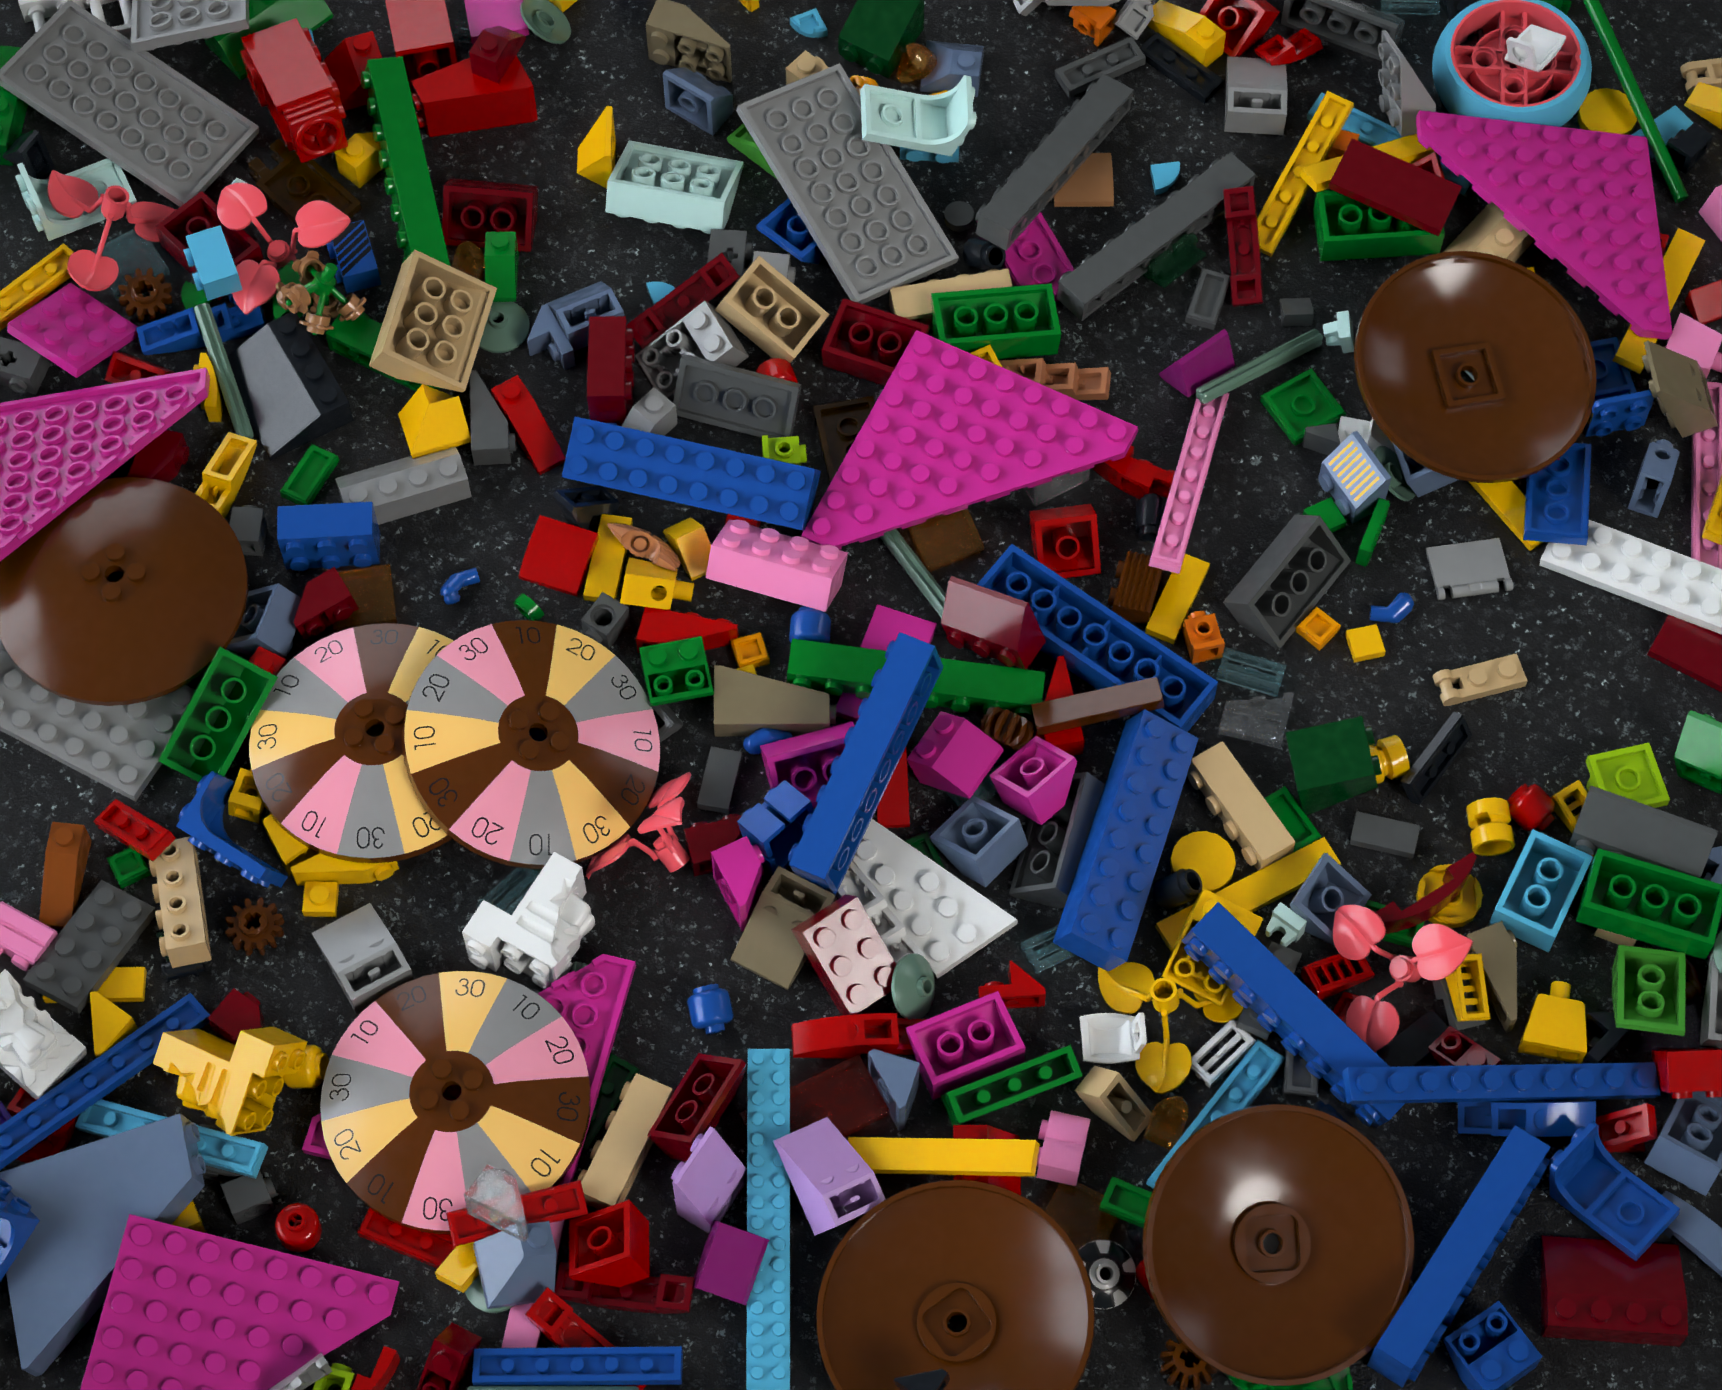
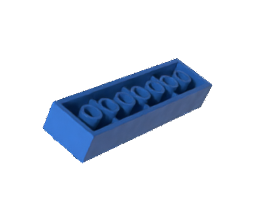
(691, 473)
(1098, 641)
(866, 762)
(1125, 841)
(1284, 1005)
(1459, 1256)

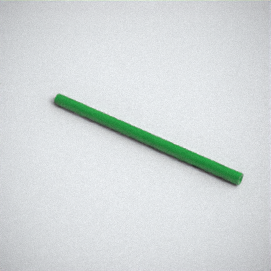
(1636, 100)

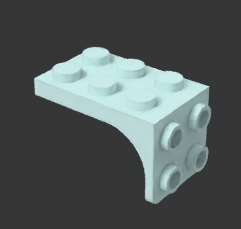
(918, 120)
(46, 218)

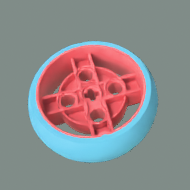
(1502, 87)

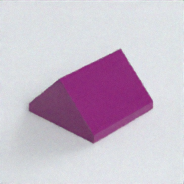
(1200, 365)
(730, 1262)

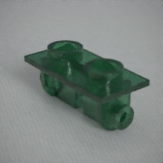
(1173, 264)

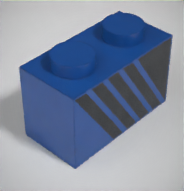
(354, 258)

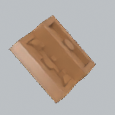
(1089, 184)

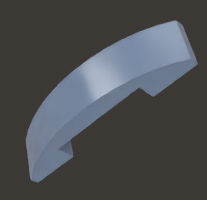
(1696, 1233)

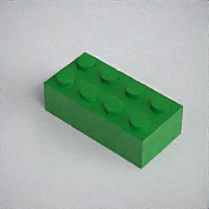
(1358, 231)
(1651, 904)

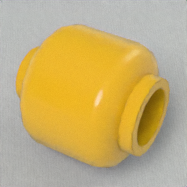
(311, 1072)

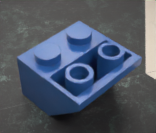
(1491, 1350)

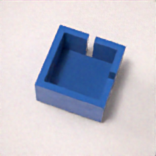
(776, 824)

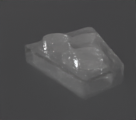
(1257, 719)

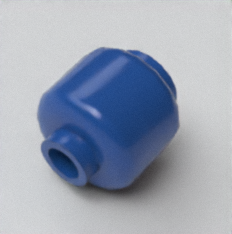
(810, 625)
(710, 1008)

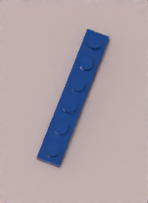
(577, 1366)

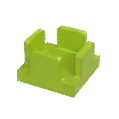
(1629, 773)

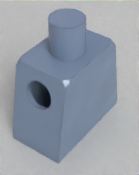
(1659, 465)

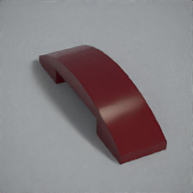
(1243, 246)
(700, 287)
(1428, 906)
(651, 1295)

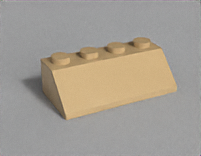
(1492, 235)

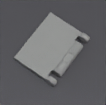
(1469, 568)

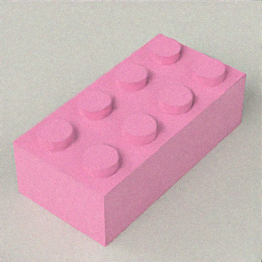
(776, 564)

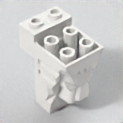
(541, 930)
(32, 1044)

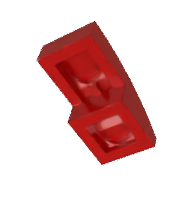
(1285, 51)
(382, 1374)

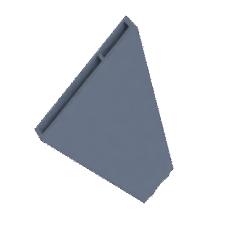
(83, 1214)

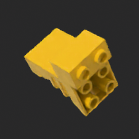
(231, 1080)

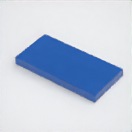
(1560, 499)

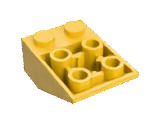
(1194, 974)

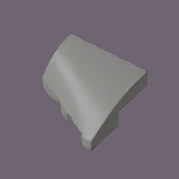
(305, 1375)

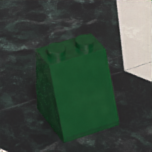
(879, 33)
(1332, 762)

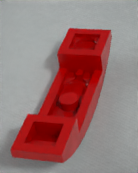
(563, 1326)

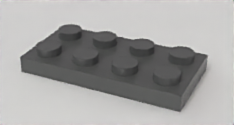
(736, 398)
(90, 946)

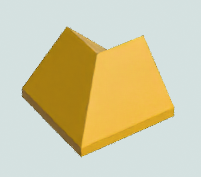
(598, 150)
(433, 422)

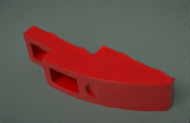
(1136, 476)
(851, 1035)

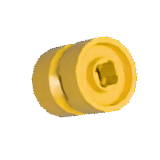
(1392, 758)
(1490, 826)

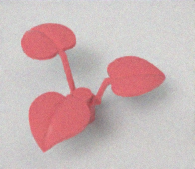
(73, 196)
(317, 225)
(667, 845)
(1437, 953)

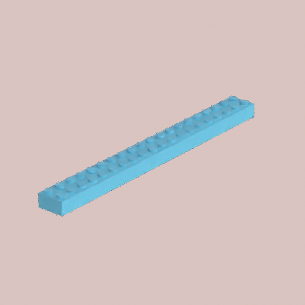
(770, 1218)

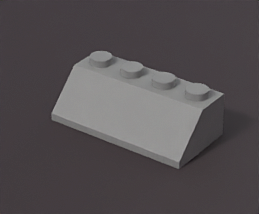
(408, 485)

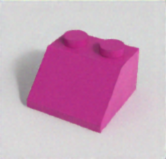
(954, 755)
(1035, 779)
(739, 877)

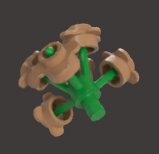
(320, 282)

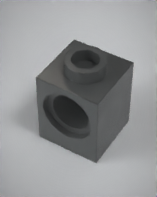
(250, 528)
(605, 609)
(249, 1197)

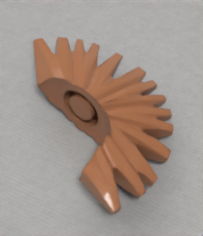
(645, 545)

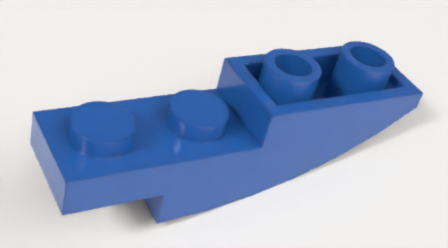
(1537, 1118)

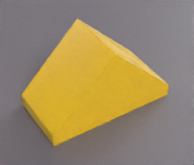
(691, 544)
(108, 1023)

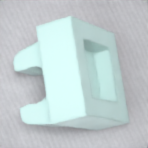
(1340, 332)
(1287, 922)

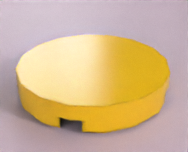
(1607, 112)
(1208, 856)
(1461, 908)

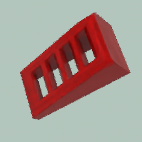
(1310, 975)

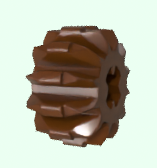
(1007, 728)
(1175, 1365)

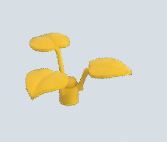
(1166, 1064)

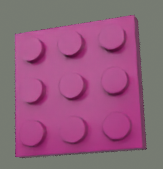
(73, 330)

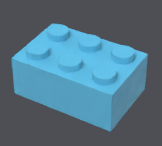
(1541, 890)

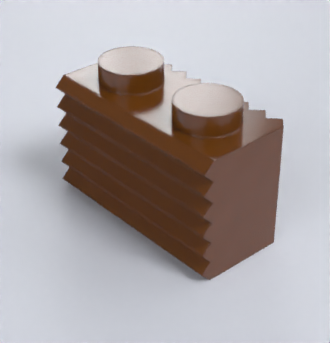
(1136, 588)

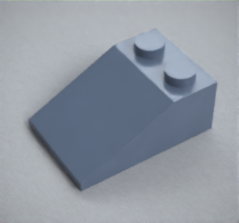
(1691, 1143)

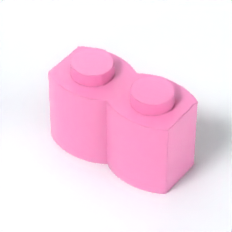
(1062, 1147)

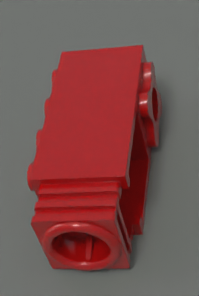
(296, 89)

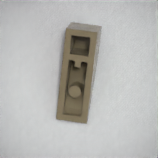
(1500, 969)

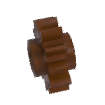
(154, 286)
(250, 937)

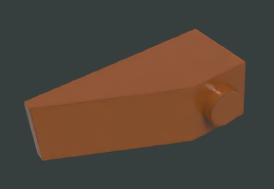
(63, 873)

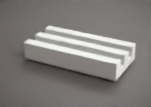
(1202, 1072)

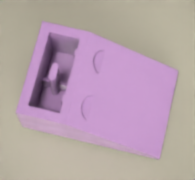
(828, 1175)
(707, 1181)

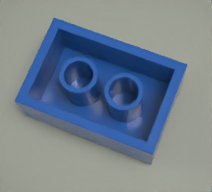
(328, 535)

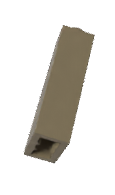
(754, 702)

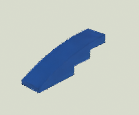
(183, 333)

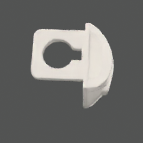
(1534, 47)
(1112, 1037)

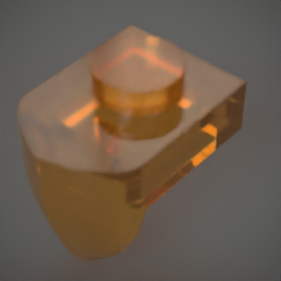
(916, 63)
(469, 259)
(1167, 1122)

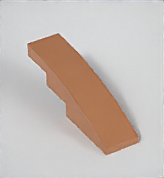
(1064, 377)

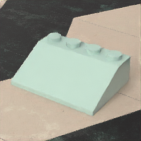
(673, 187)

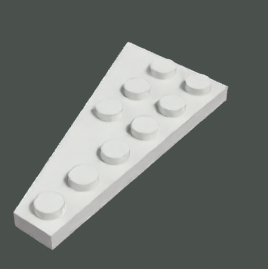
(934, 906)

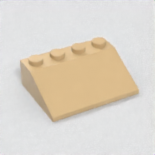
(433, 324)

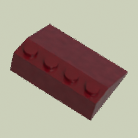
(1607, 1296)

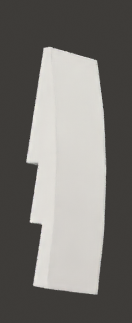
(886, 923)

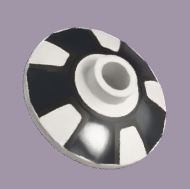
(1122, 1269)

